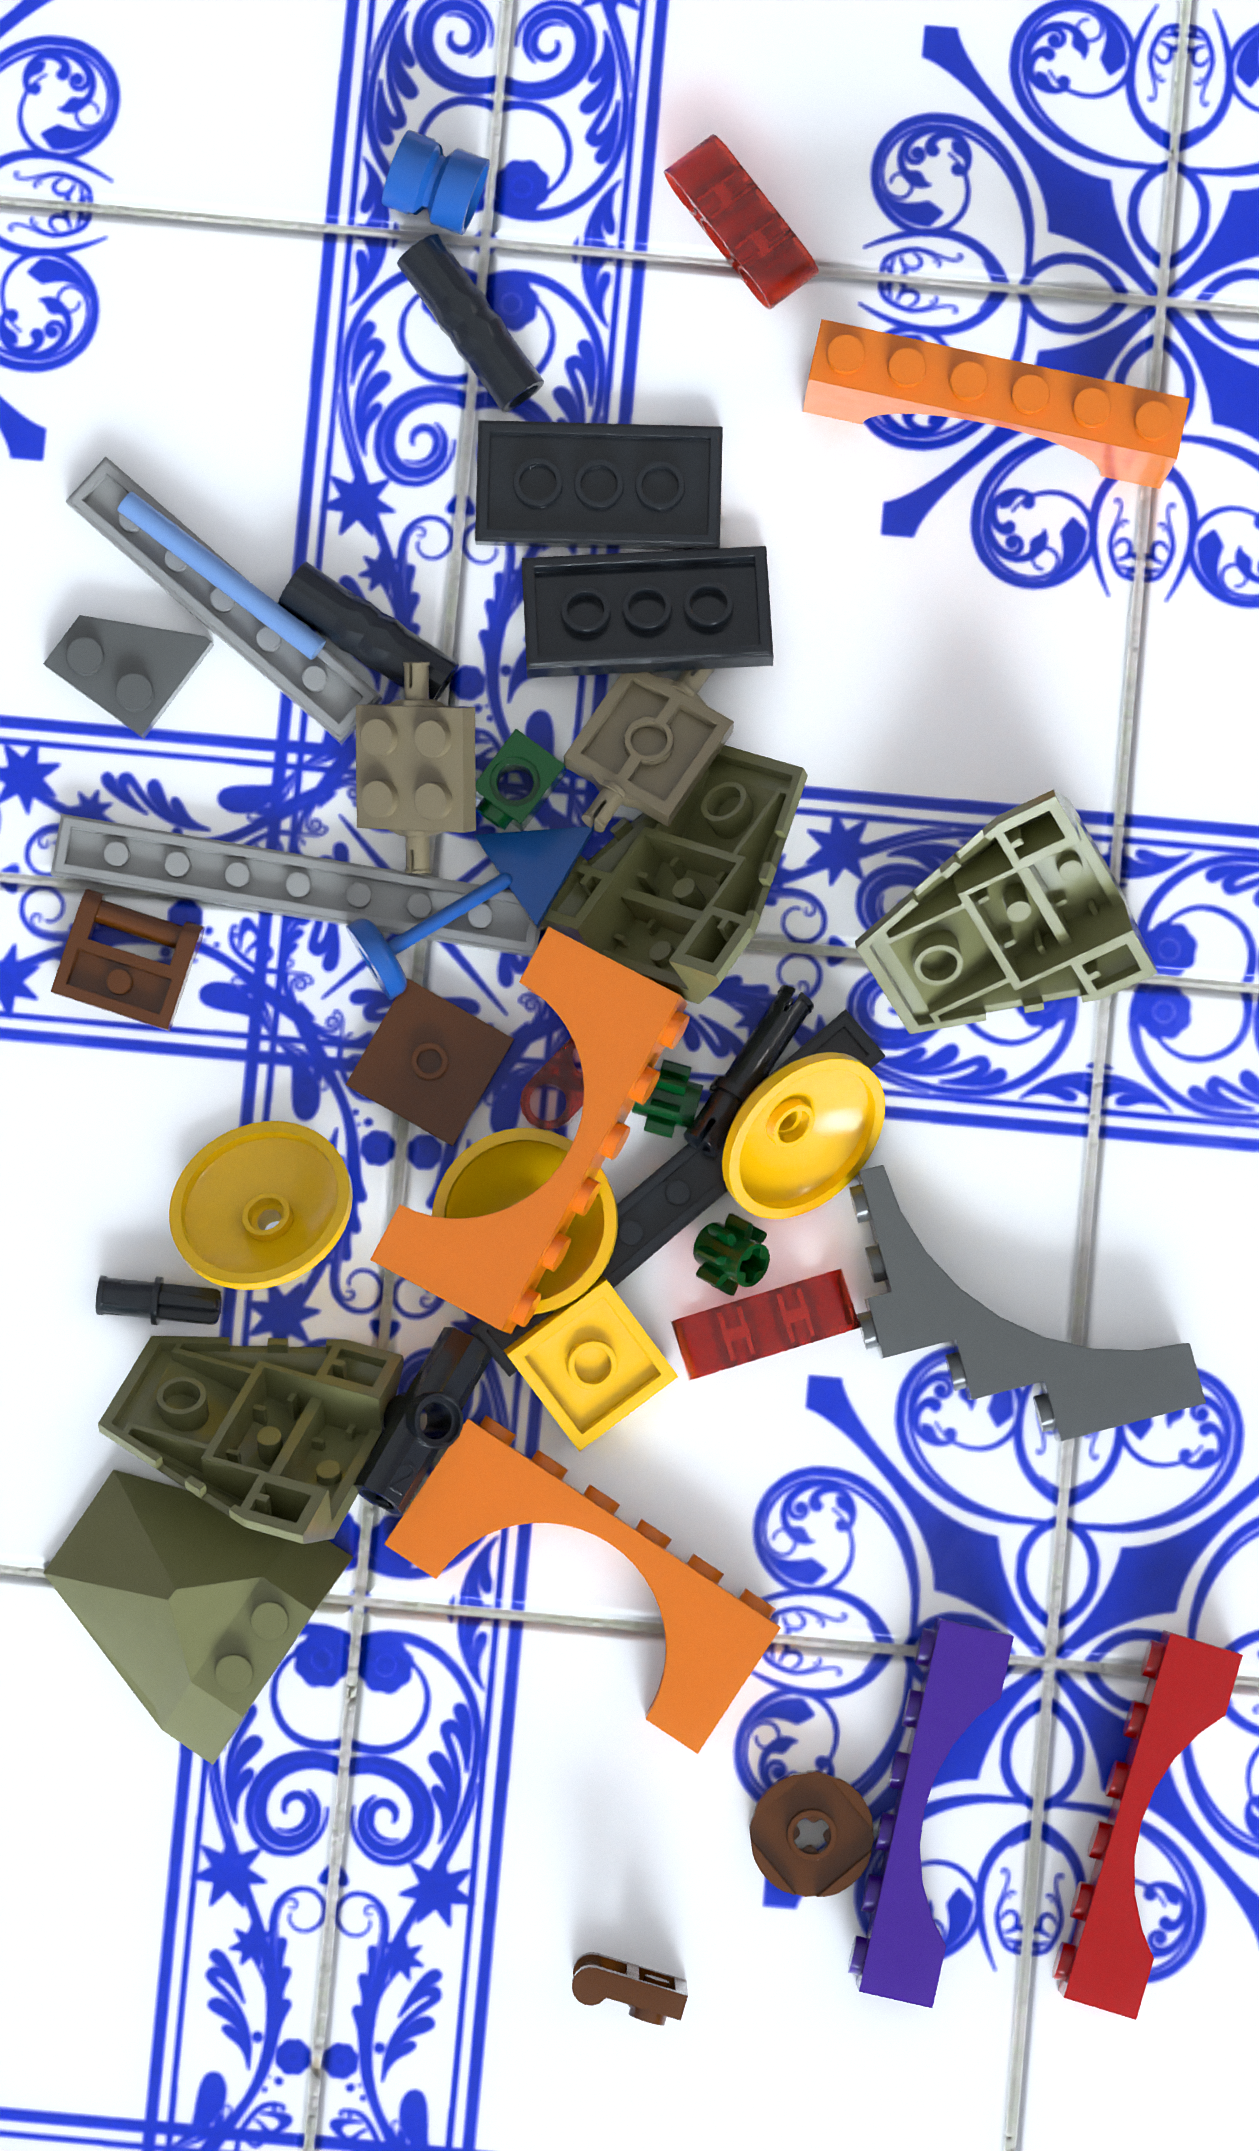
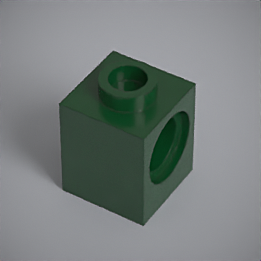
(526, 756)

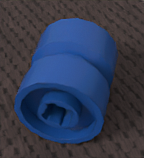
(429, 180)

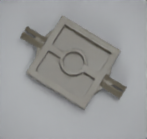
(648, 745)
(416, 767)

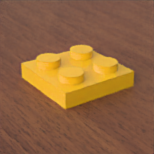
(591, 1363)

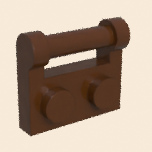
(120, 979)
(646, 1991)

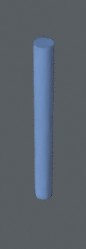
(221, 575)

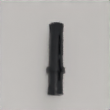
(748, 1069)

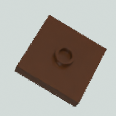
(430, 1062)

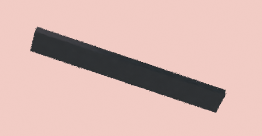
(680, 1190)

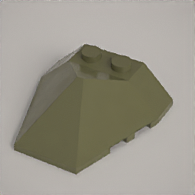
(689, 893)
(1008, 925)
(258, 1428)
(189, 1602)

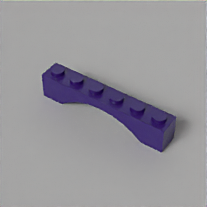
(959, 1682)

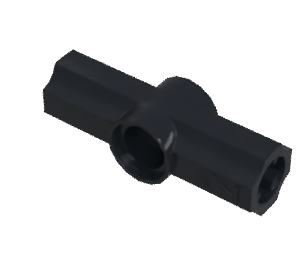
(403, 1449)

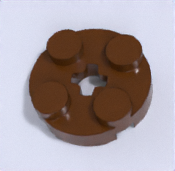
(806, 1870)

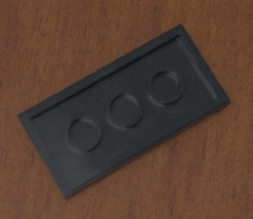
(598, 485)
(647, 612)

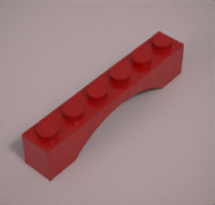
(1184, 1696)

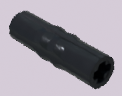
(470, 322)
(363, 629)

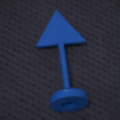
(527, 862)

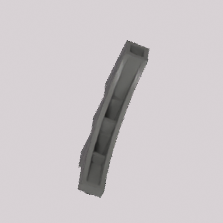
(1080, 1385)

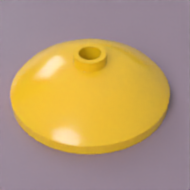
(803, 1135)
(510, 1168)
(245, 1184)

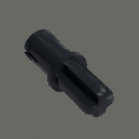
(158, 1301)

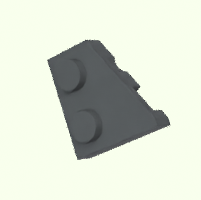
(127, 667)

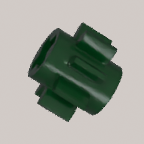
(672, 1100)
(731, 1254)

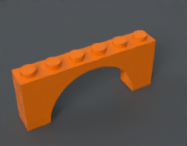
(1117, 426)
(498, 1259)
(709, 1632)

